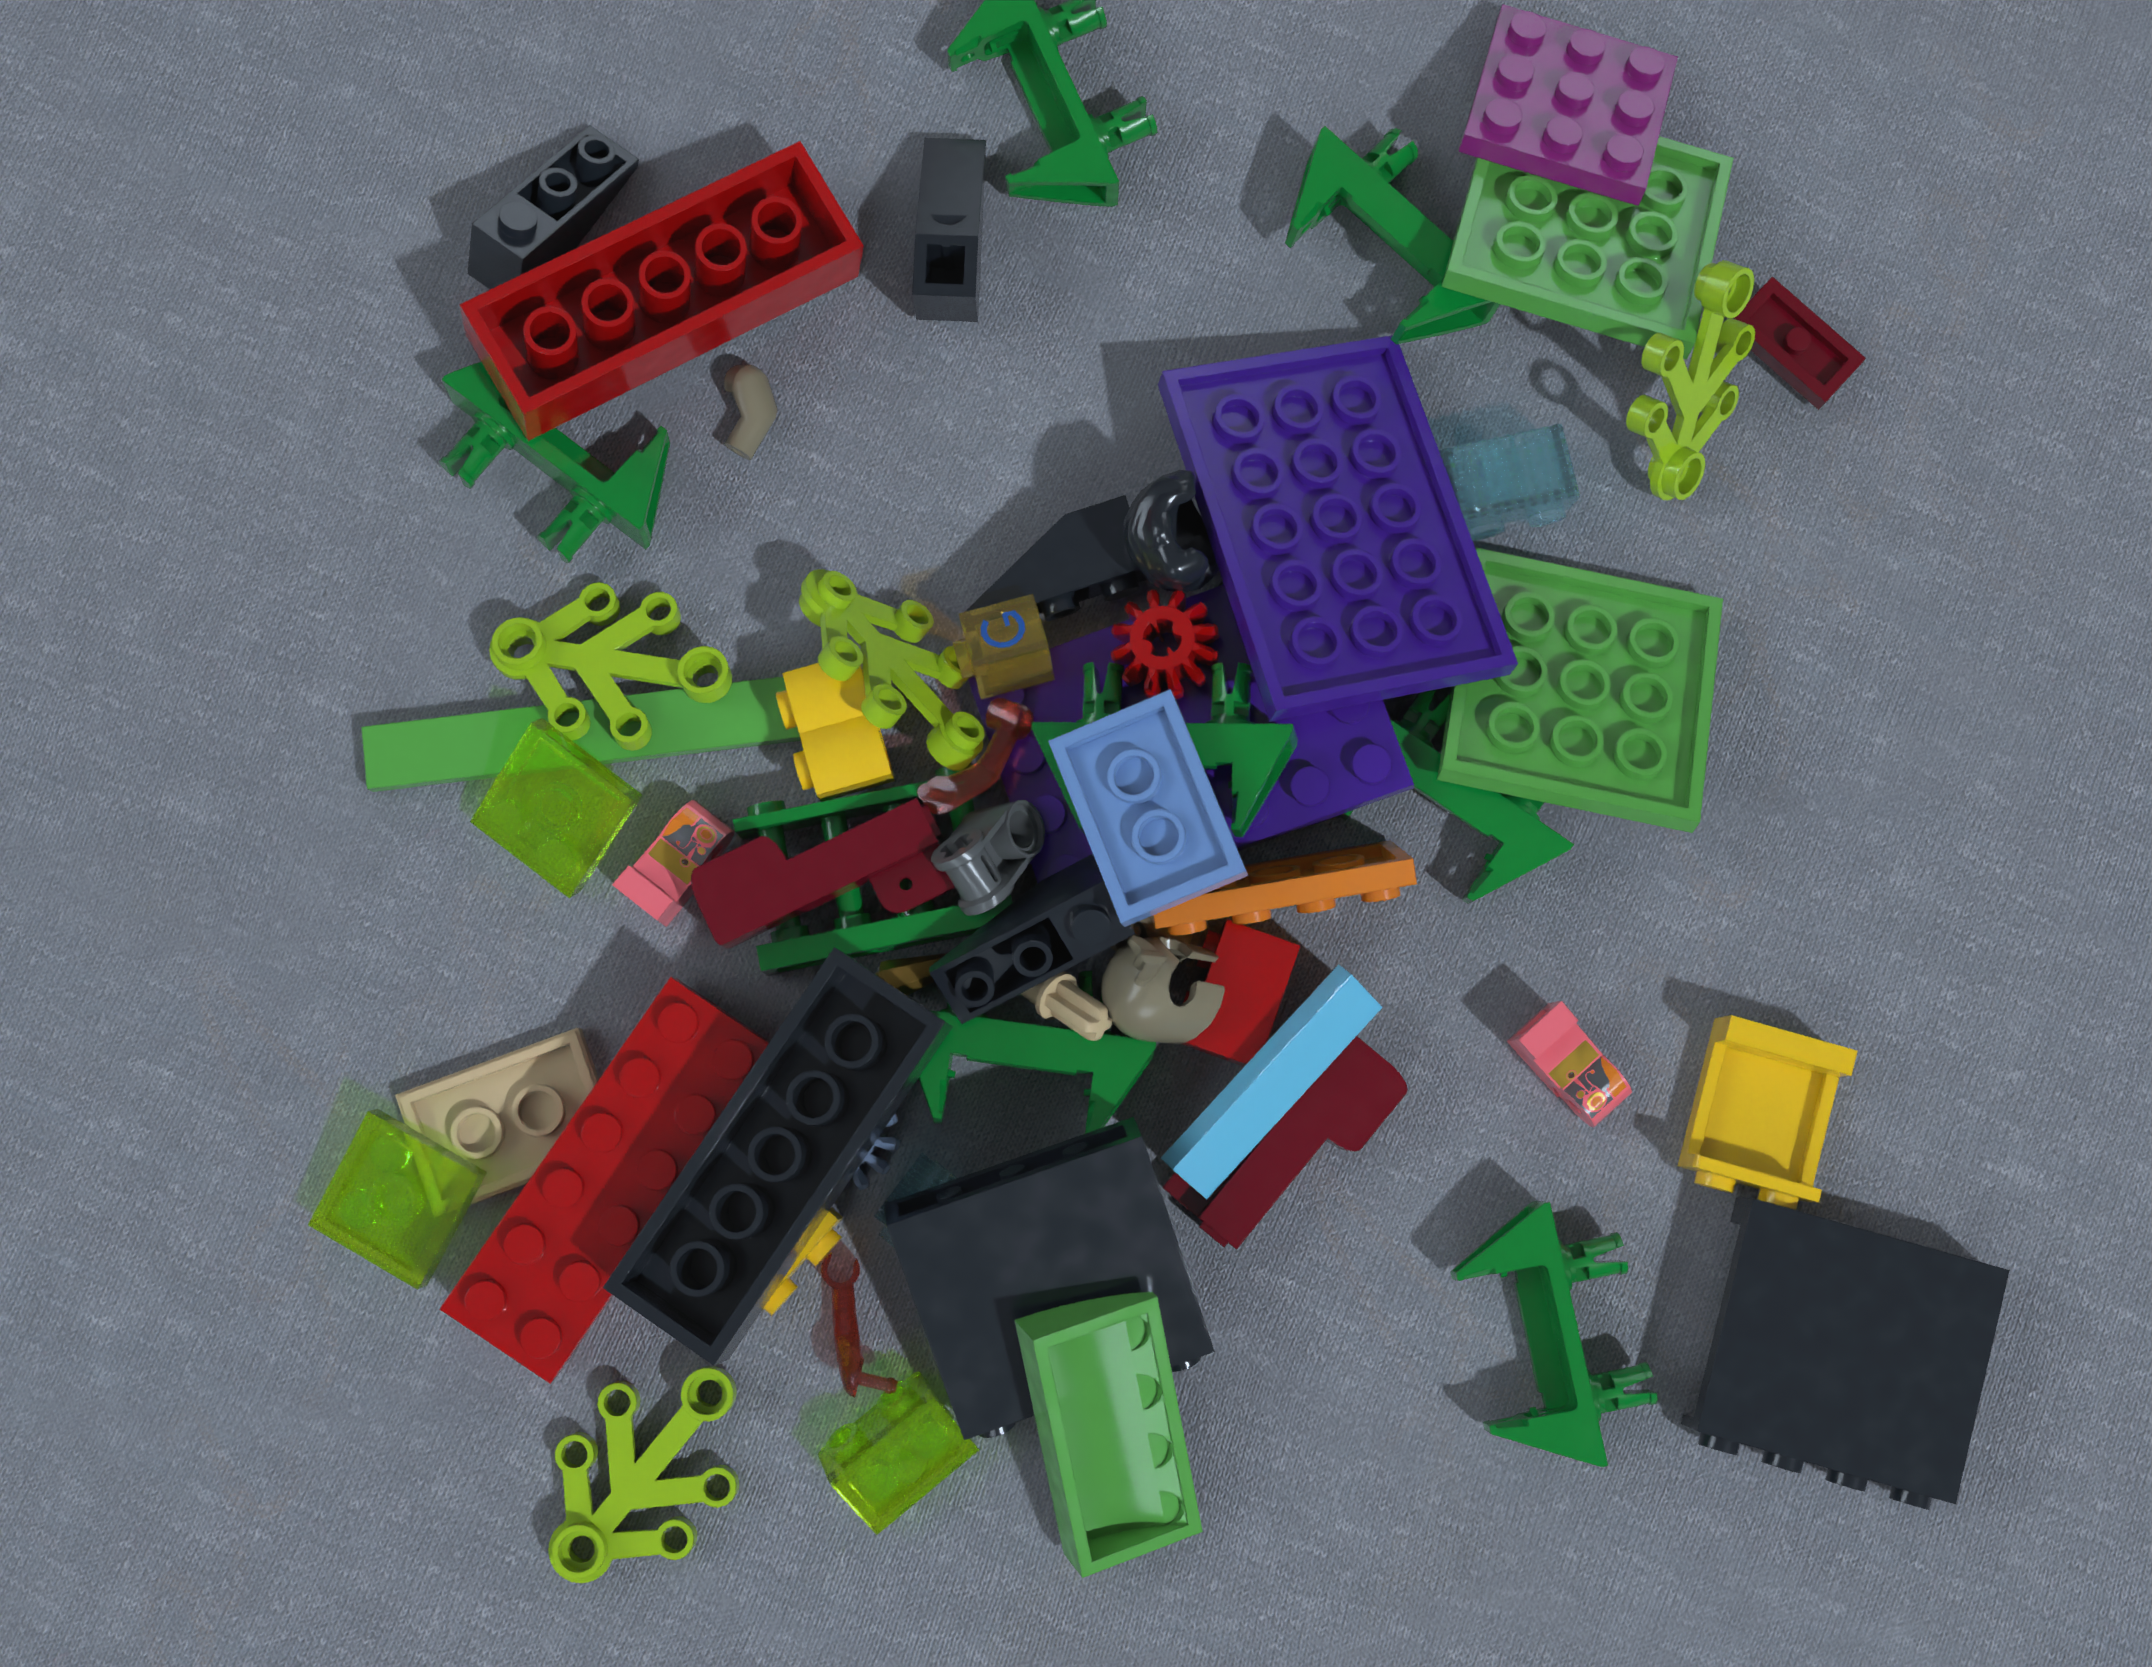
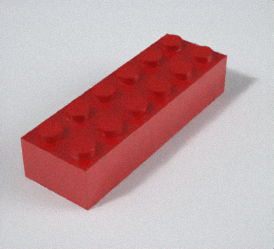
(662, 290)
(547, 1260)

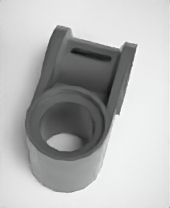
(990, 853)

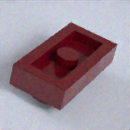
(1799, 343)

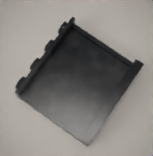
(1035, 1238)
(1849, 1353)

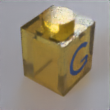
(1004, 647)

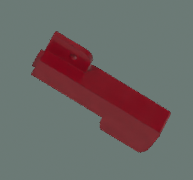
(762, 888)
(1338, 1108)

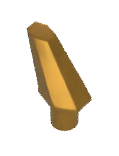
(908, 973)

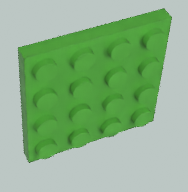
(1591, 255)
(1602, 699)

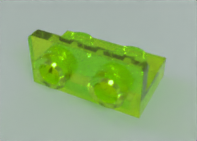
(895, 1453)

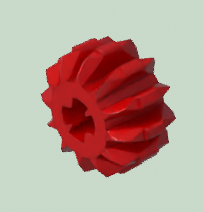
(1152, 623)

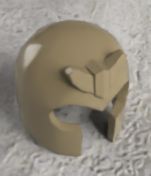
(1138, 991)

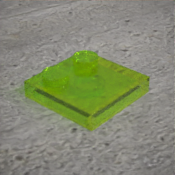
(555, 807)
(397, 1198)

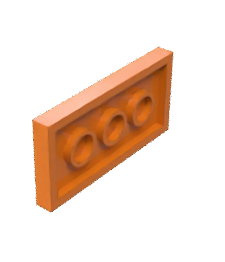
(1302, 881)

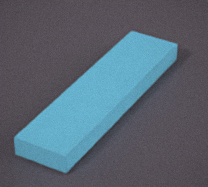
(1272, 1082)

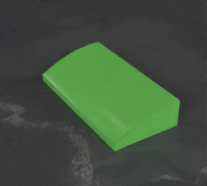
(1109, 1428)

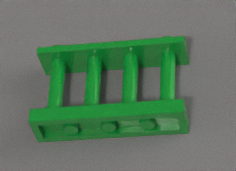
(854, 930)

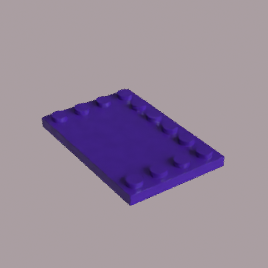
(1335, 527)
(1338, 766)

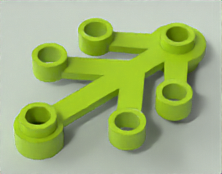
(1676, 458)
(835, 606)
(602, 659)
(636, 1482)

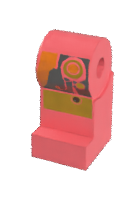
(663, 873)
(1570, 1063)

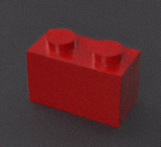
(1255, 976)

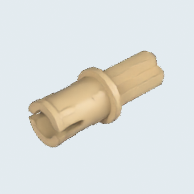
(1064, 1001)

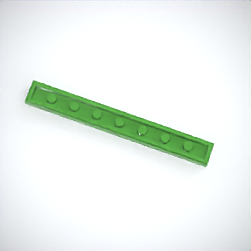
(481, 743)

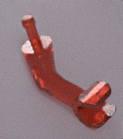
(1011, 723)
(847, 1335)

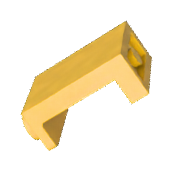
(1763, 1110)

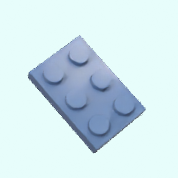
(1147, 808)

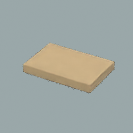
(506, 1108)

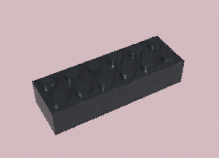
(777, 1158)

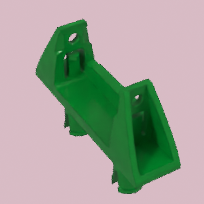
(1079, 144)
(1362, 185)
(599, 495)
(1228, 739)
(1505, 818)
(1112, 1060)
(1543, 1286)

